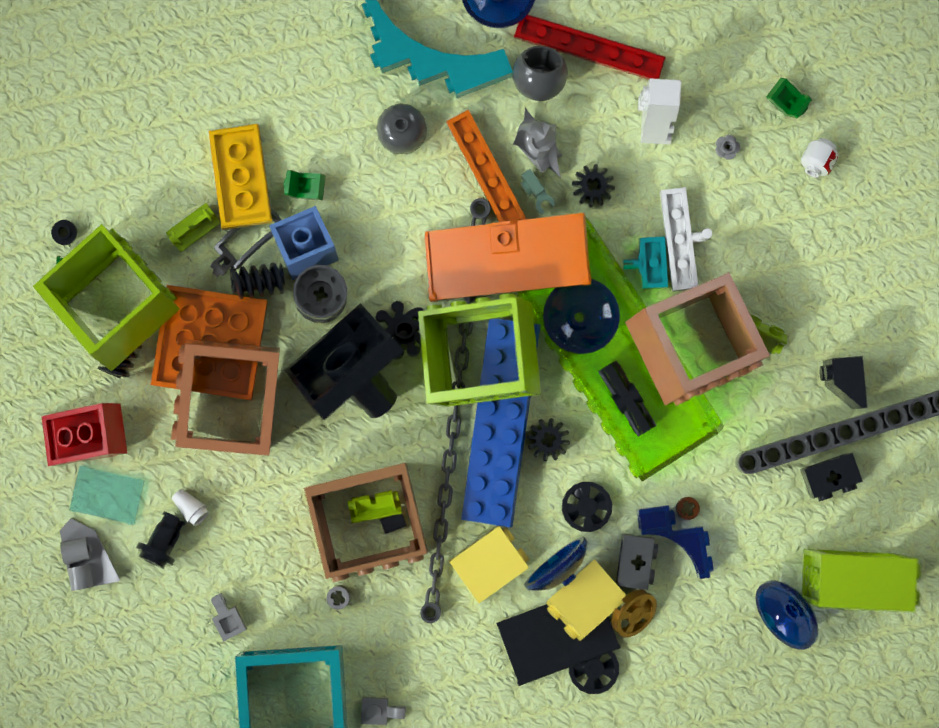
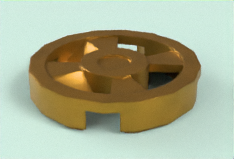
(637, 606)

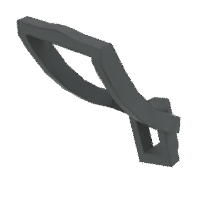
(229, 260)

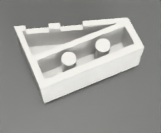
(659, 108)

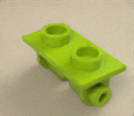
(193, 227)
(771, 336)
(366, 509)

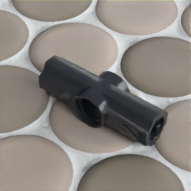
(627, 398)

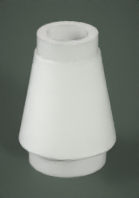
(190, 507)

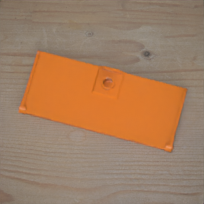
(507, 257)

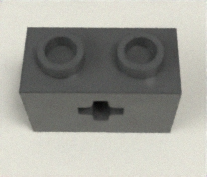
(626, 573)

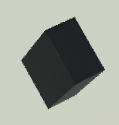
(393, 523)

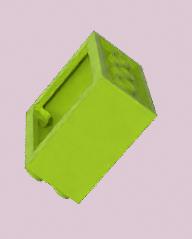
(80, 269)
(436, 356)
(860, 580)

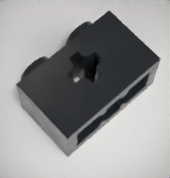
(816, 475)

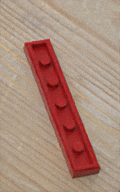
(590, 47)

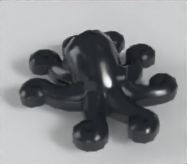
(402, 328)

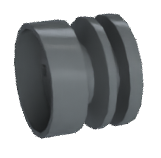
(312, 281)

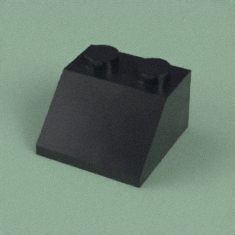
(846, 380)

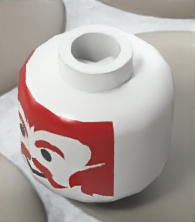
(819, 157)

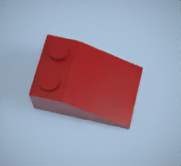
(84, 434)

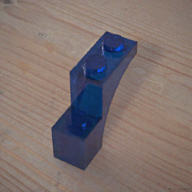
(659, 521)

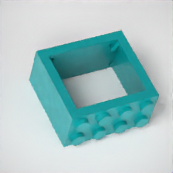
(330, 654)

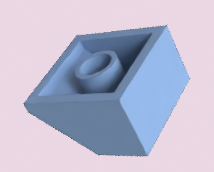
(304, 241)

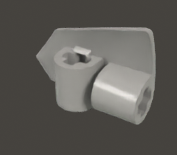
(85, 557)

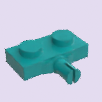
(650, 263)

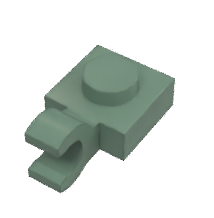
(532, 186)

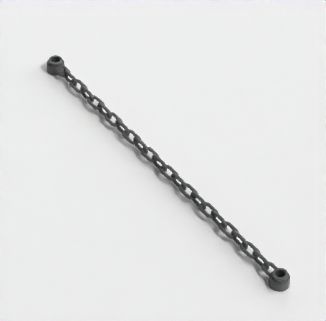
(480, 201)

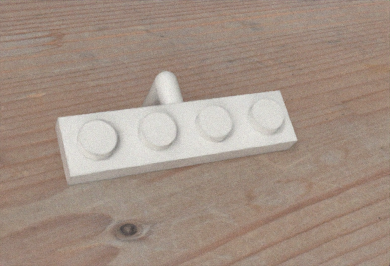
(680, 238)

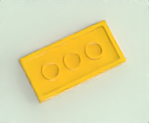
(240, 176)

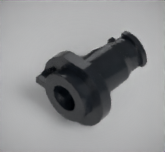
(162, 541)

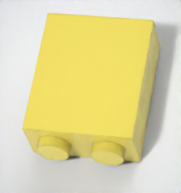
(490, 563)
(586, 601)

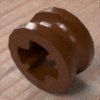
(679, 506)

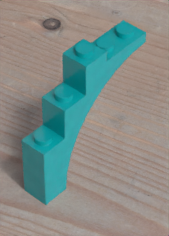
(464, 72)

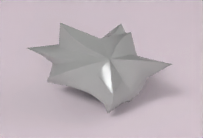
(538, 142)

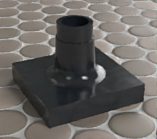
(348, 366)

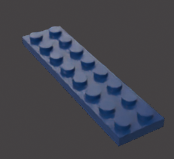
(497, 434)

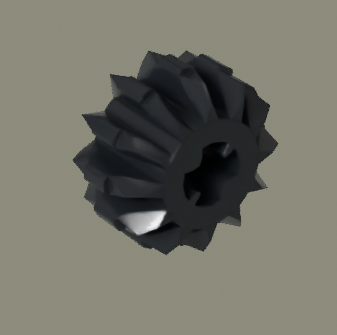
(591, 177)
(540, 435)

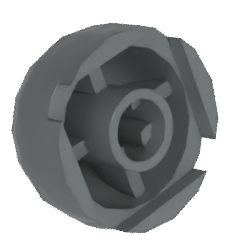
(401, 129)

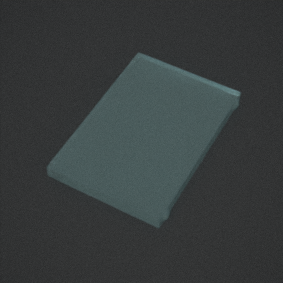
(106, 495)

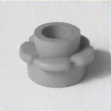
(727, 153)

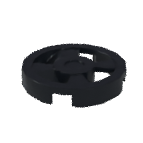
(586, 506)
(594, 670)

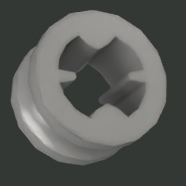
(345, 594)

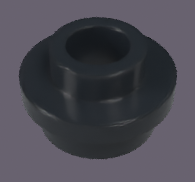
(69, 238)

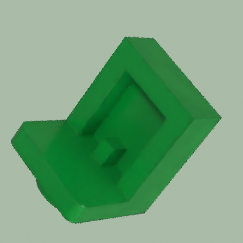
(788, 99)
(304, 185)

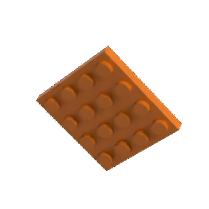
(216, 319)

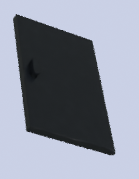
(542, 646)

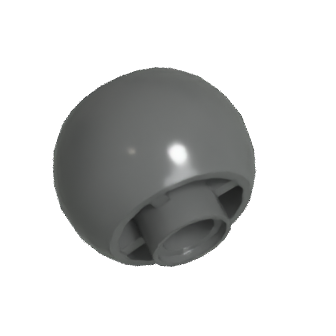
(540, 73)

